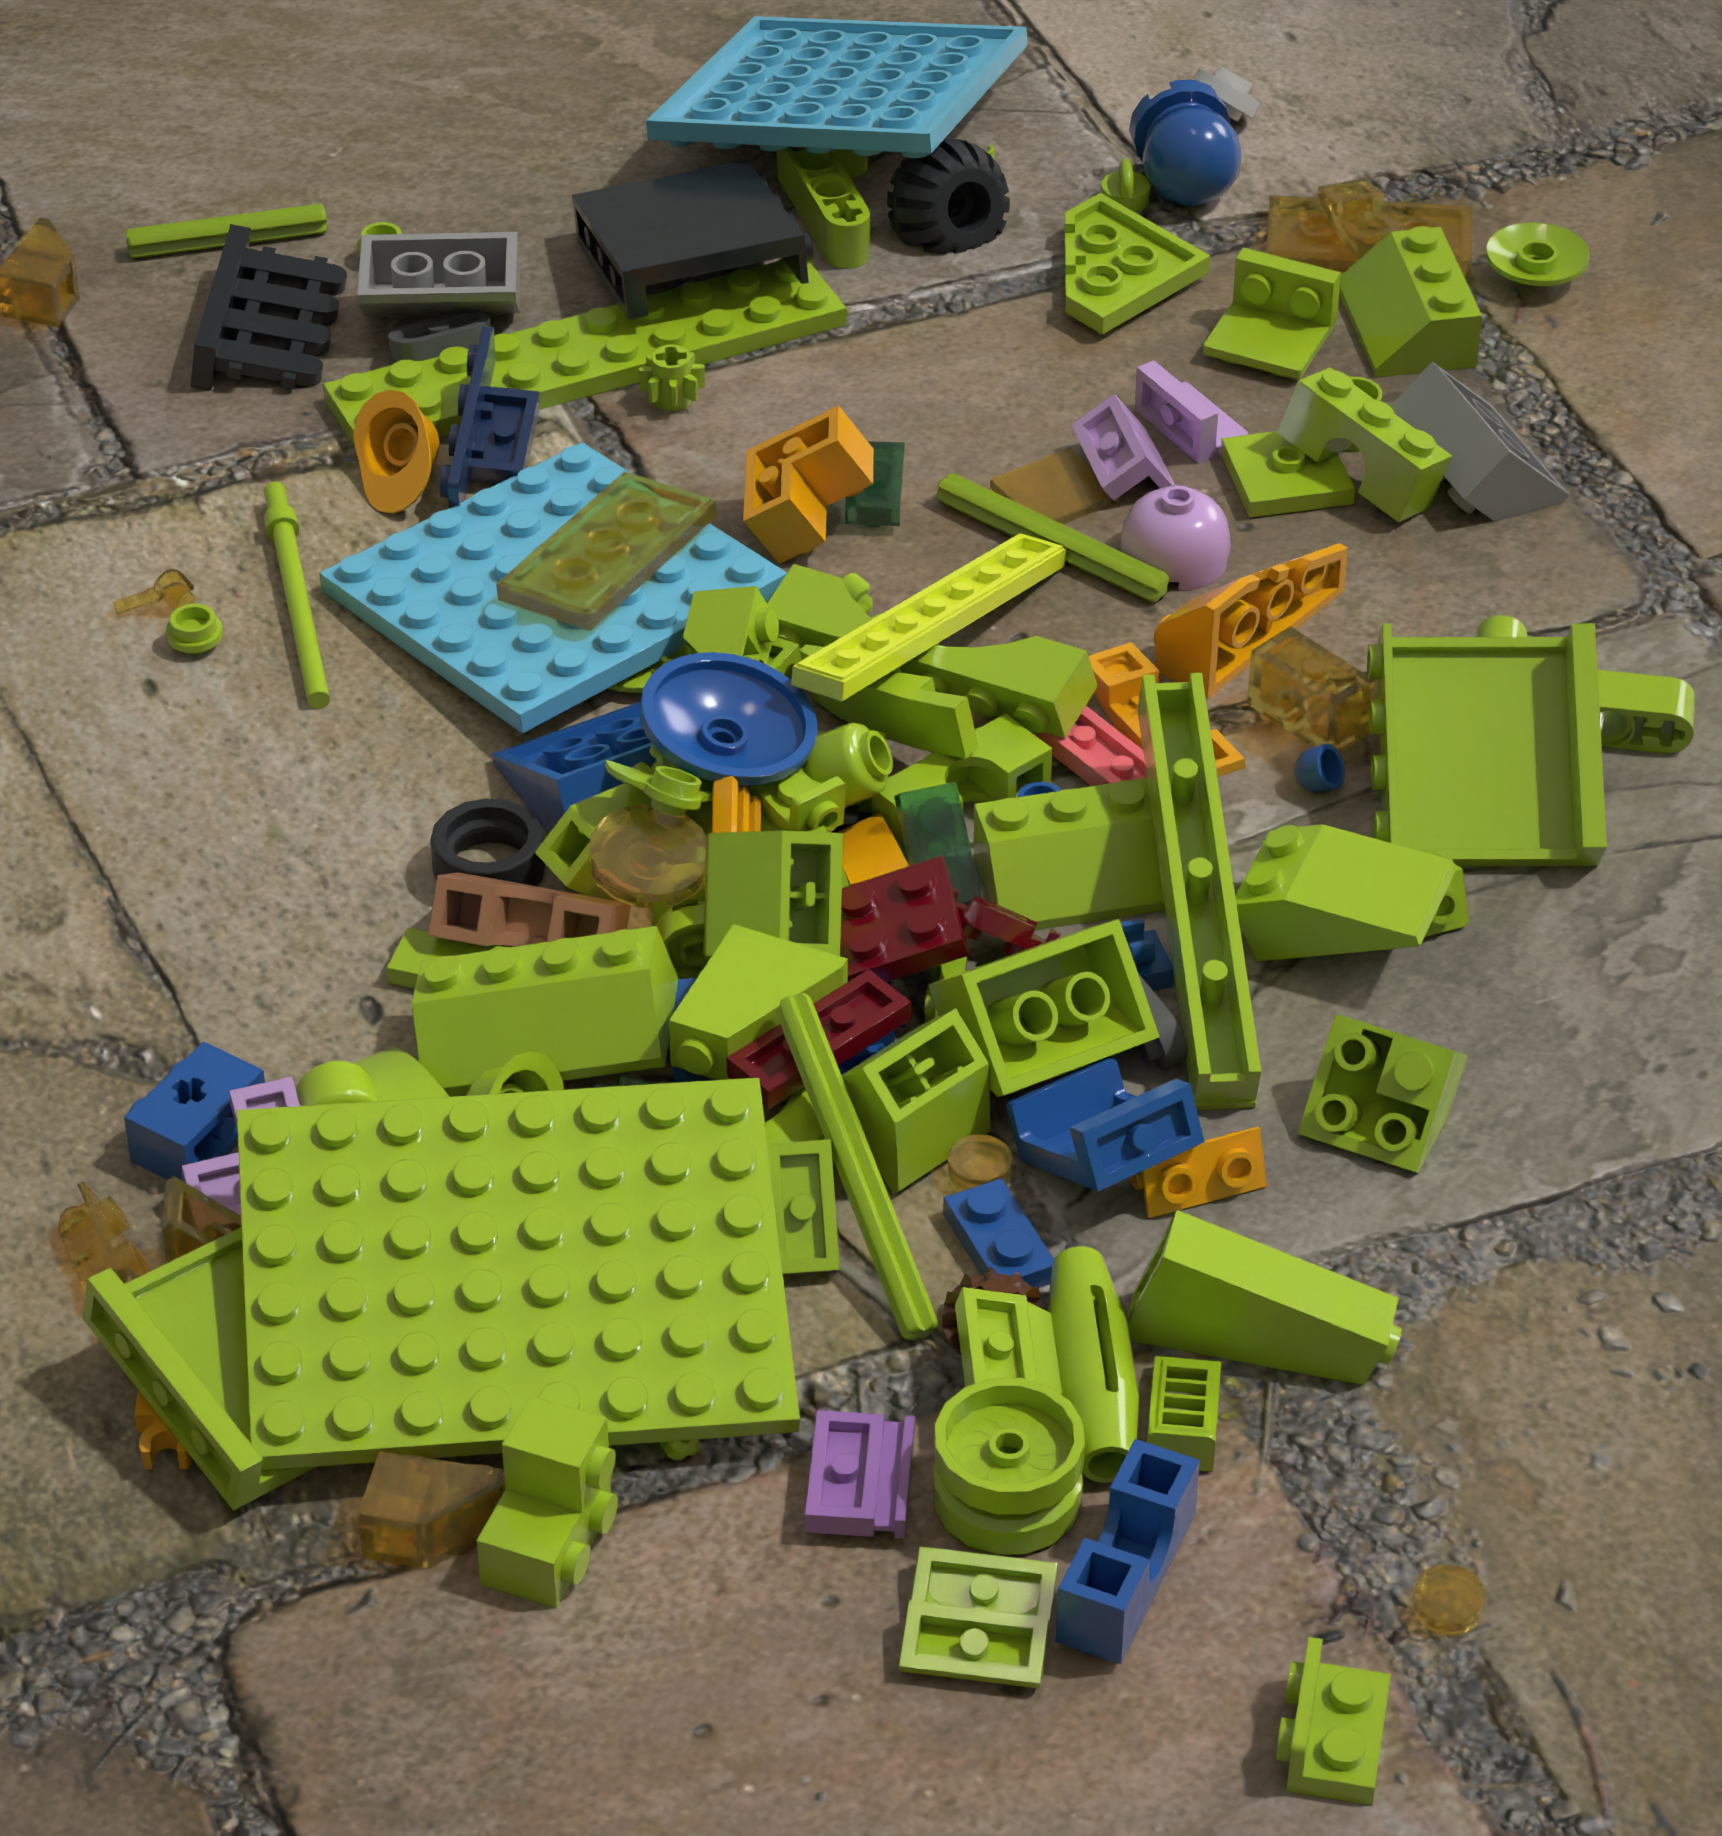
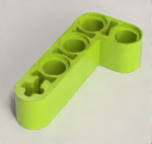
(829, 201)
(1635, 708)

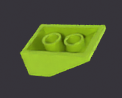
(1337, 894)

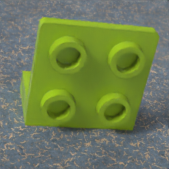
(1276, 314)

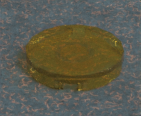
(648, 856)

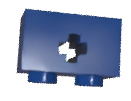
(189, 1112)

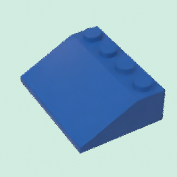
(570, 762)

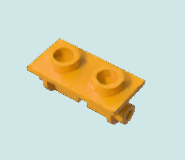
(1204, 1173)

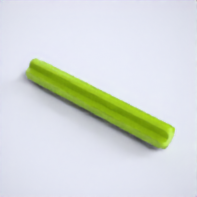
(213, 231)

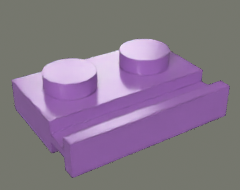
(859, 1474)

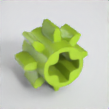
(671, 377)

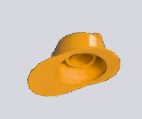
(394, 450)

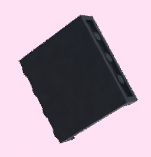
(685, 229)

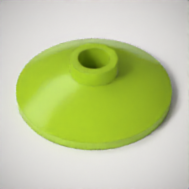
(1537, 254)

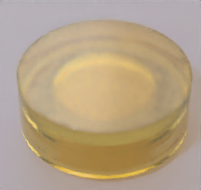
(978, 1161)
(1448, 1599)

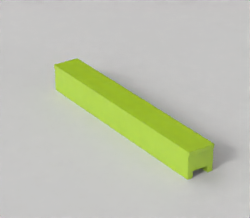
(1199, 894)

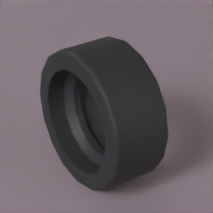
(491, 822)

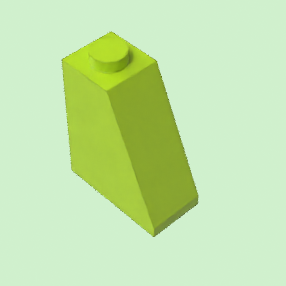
(740, 995)

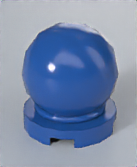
(1186, 143)

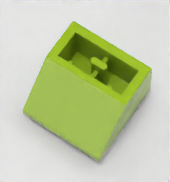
(774, 885)
(921, 1098)

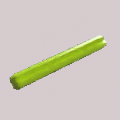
(1081, 549)

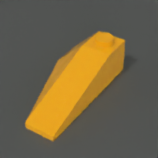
(1225, 624)

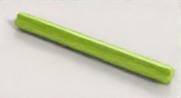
(857, 1167)

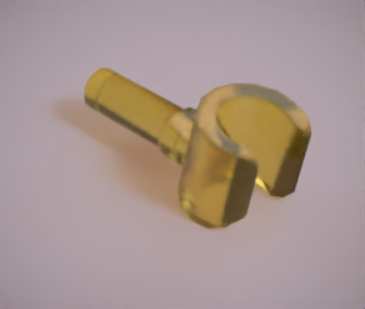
(170, 586)

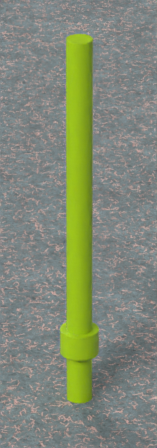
(282, 529)

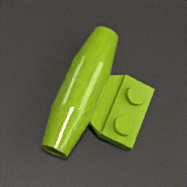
(1073, 1348)

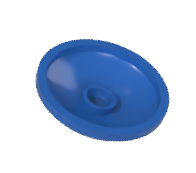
(728, 718)

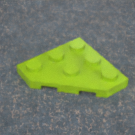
(1121, 263)

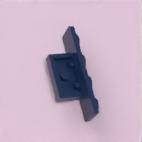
(493, 430)

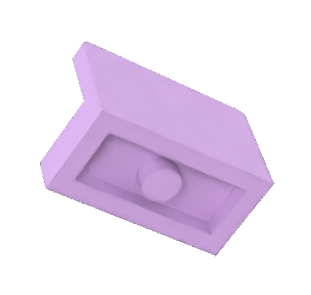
(1182, 413)
(1119, 448)

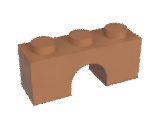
(517, 914)

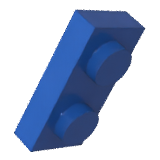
(998, 1233)

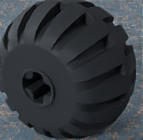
(949, 198)

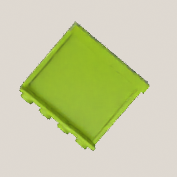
(1489, 747)
(186, 1352)

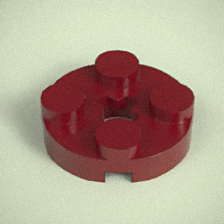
(1001, 923)

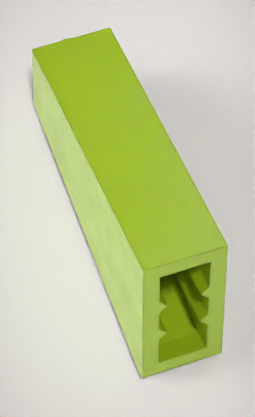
(1259, 1306)

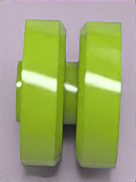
(1008, 1465)

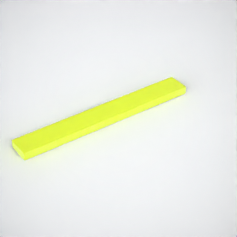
(928, 617)

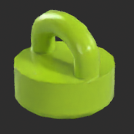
(1127, 187)

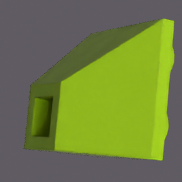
(1381, 1093)

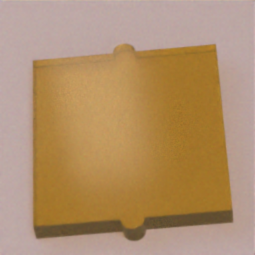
(1055, 487)

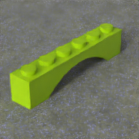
(1029, 679)

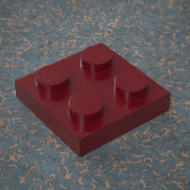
(901, 922)

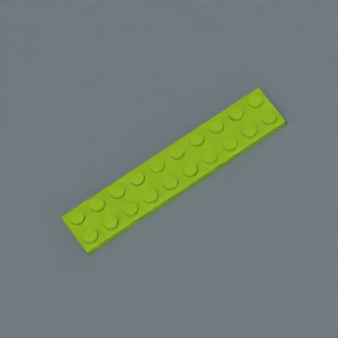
(606, 349)

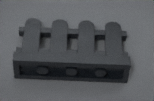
(279, 308)

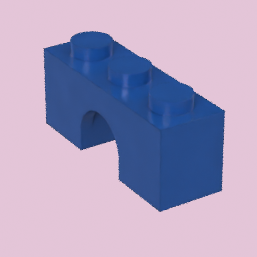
(1120, 1574)

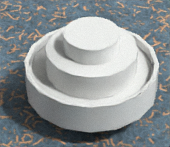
(1231, 90)

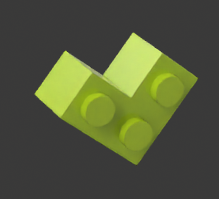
(552, 1502)

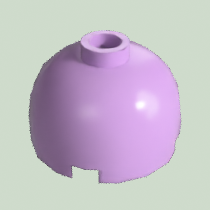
(1179, 534)

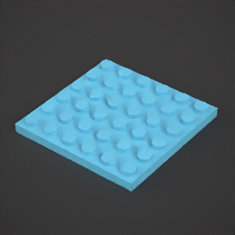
(838, 85)
(440, 600)

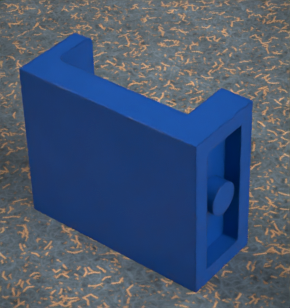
(1097, 1131)

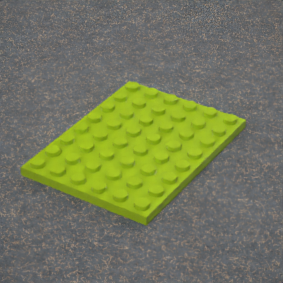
(507, 1246)

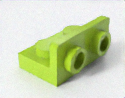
(1336, 1728)

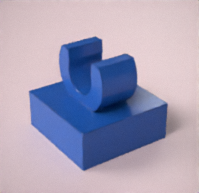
(1148, 955)

